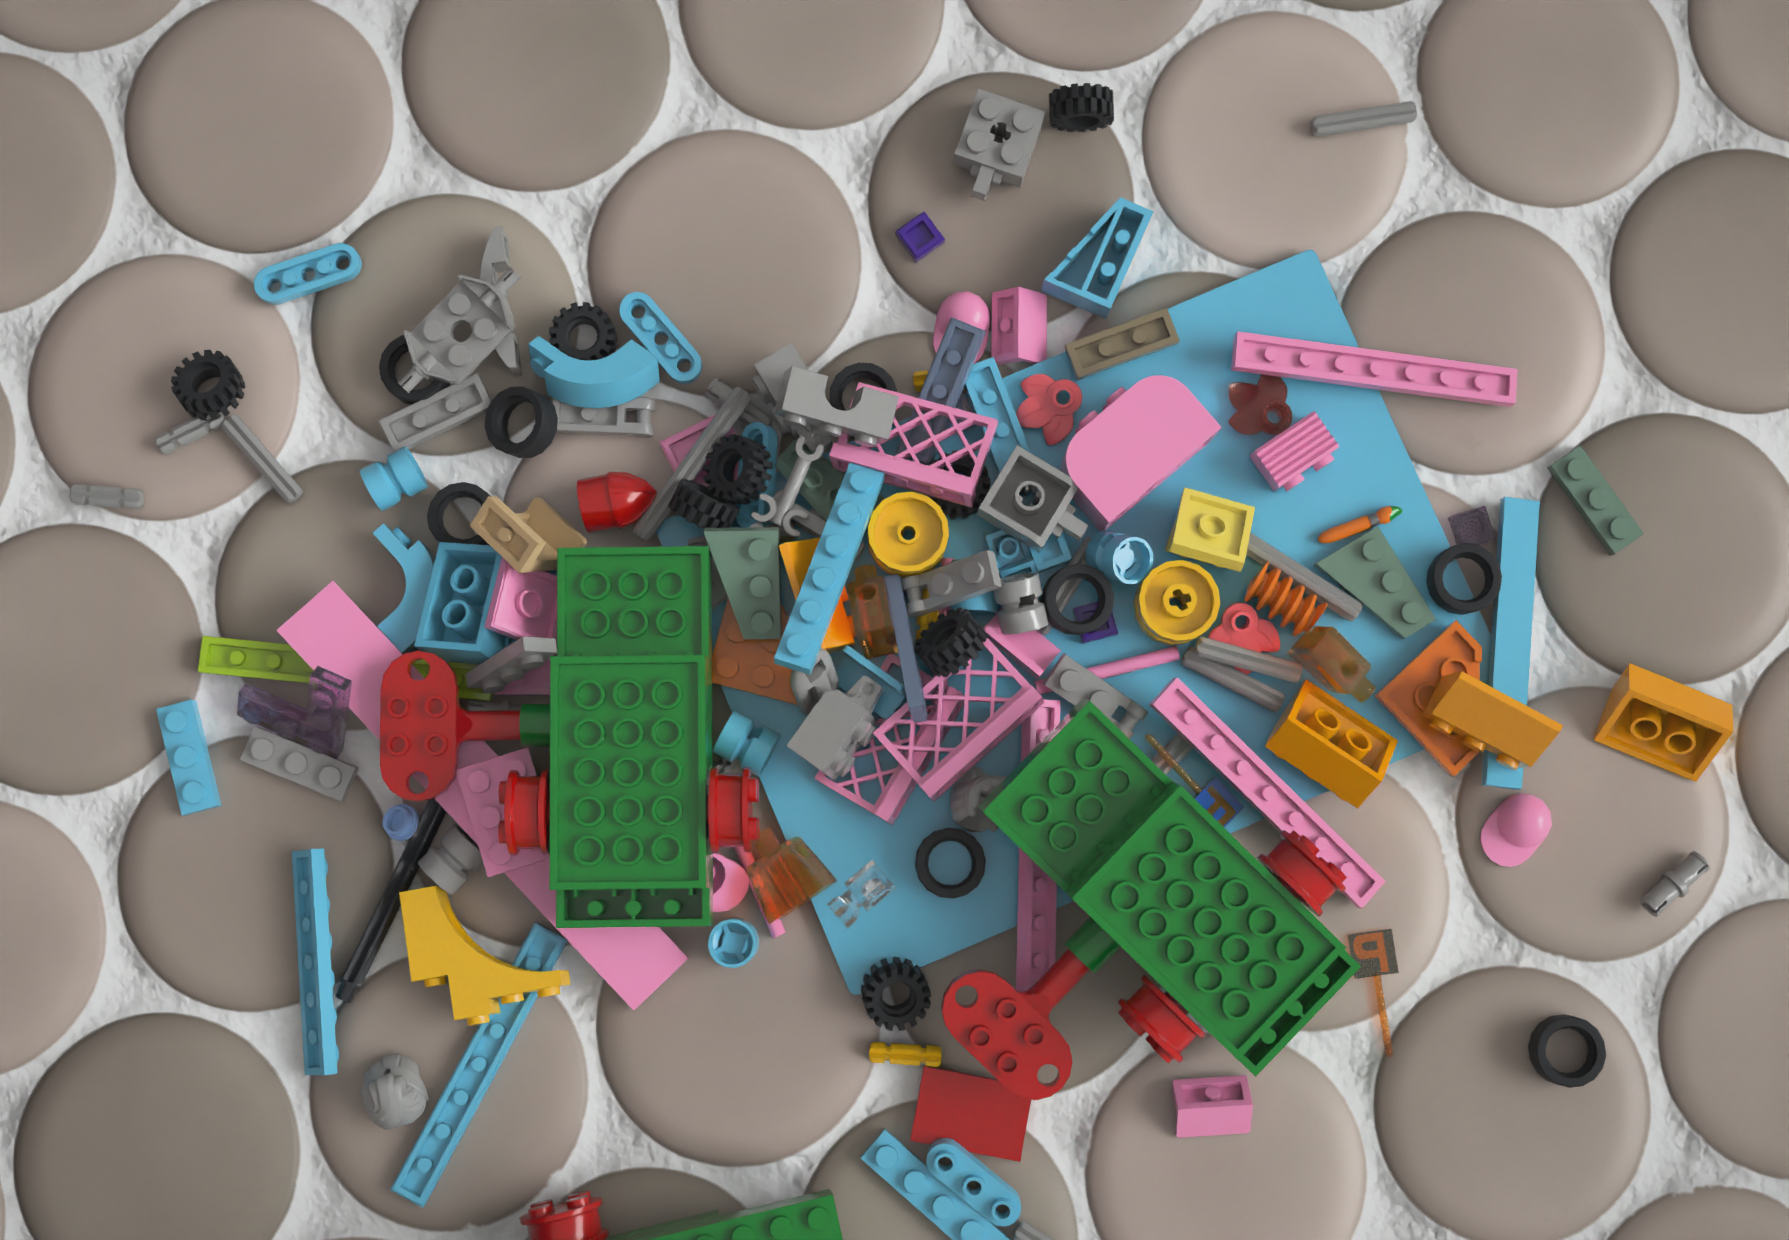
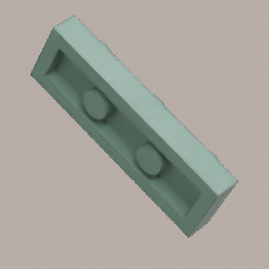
(1595, 500)

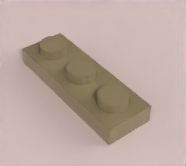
(1121, 344)

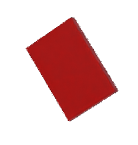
(971, 1111)

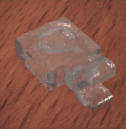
(865, 889)

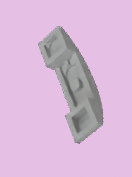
(497, 259)

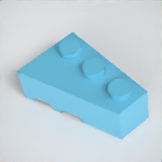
(1100, 261)

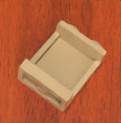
(526, 538)

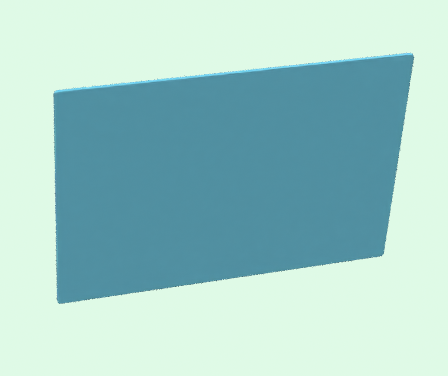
(1366, 474)

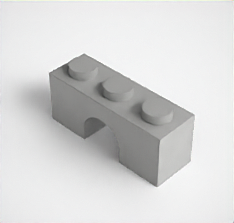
(804, 401)

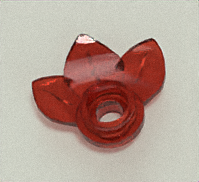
(1256, 402)

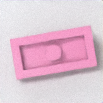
(1019, 326)
(1027, 649)
(1212, 1106)

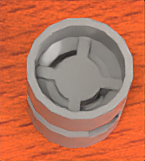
(1025, 615)
(452, 860)

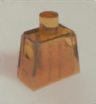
(872, 613)
(1333, 662)
(786, 875)

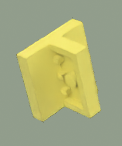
(1211, 530)

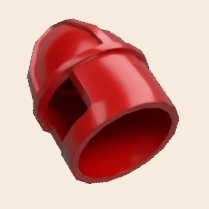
(613, 500)

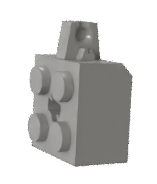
(993, 161)
(768, 385)
(1052, 495)
(838, 728)

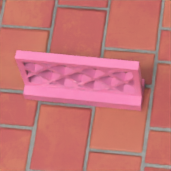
(912, 474)
(979, 742)
(901, 784)

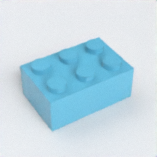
(459, 605)

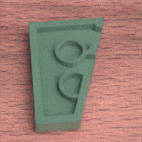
(820, 482)
(751, 576)
(1378, 581)

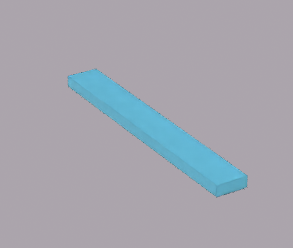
(1512, 619)
(473, 1076)

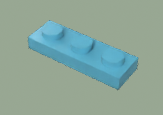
(188, 757)

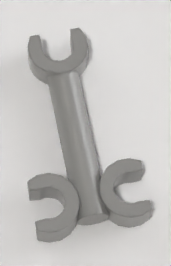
(781, 512)

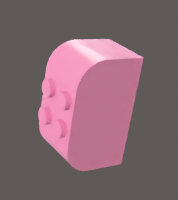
(1134, 446)

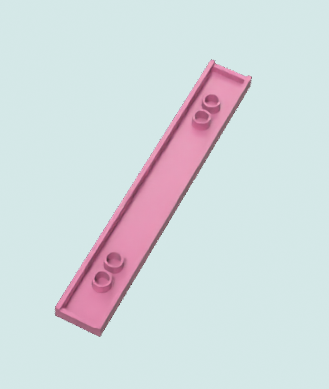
(345, 641)

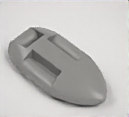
(810, 688)

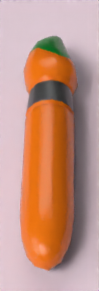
(1347, 529)

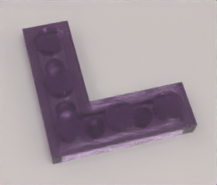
(318, 727)

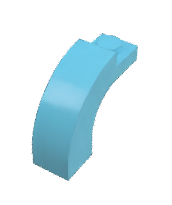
(595, 382)
(417, 564)

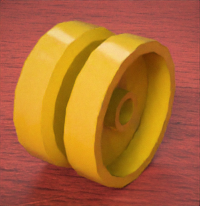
(912, 513)
(1193, 589)

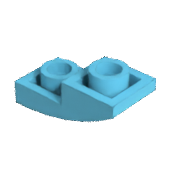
(1010, 553)

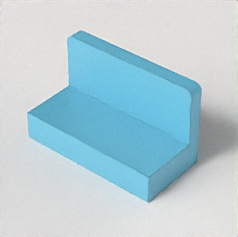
(856, 666)

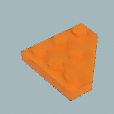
(750, 662)
(1414, 685)

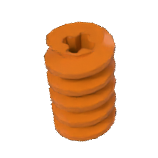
(1284, 600)

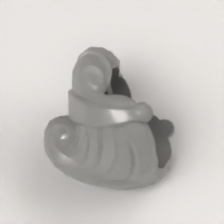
(968, 795)
(393, 1092)

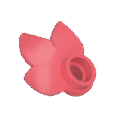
(1043, 408)
(1254, 635)

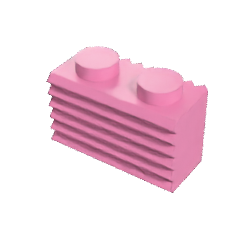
(1294, 452)

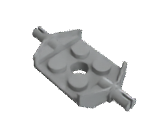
(433, 339)

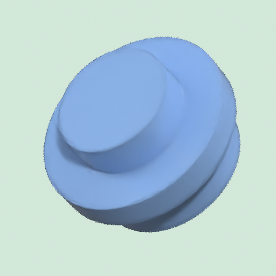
(401, 822)

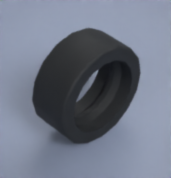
(856, 371)
(387, 372)
(497, 422)
(441, 501)
(1487, 563)
(1103, 589)
(977, 856)
(1595, 1057)

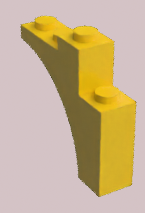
(443, 949)

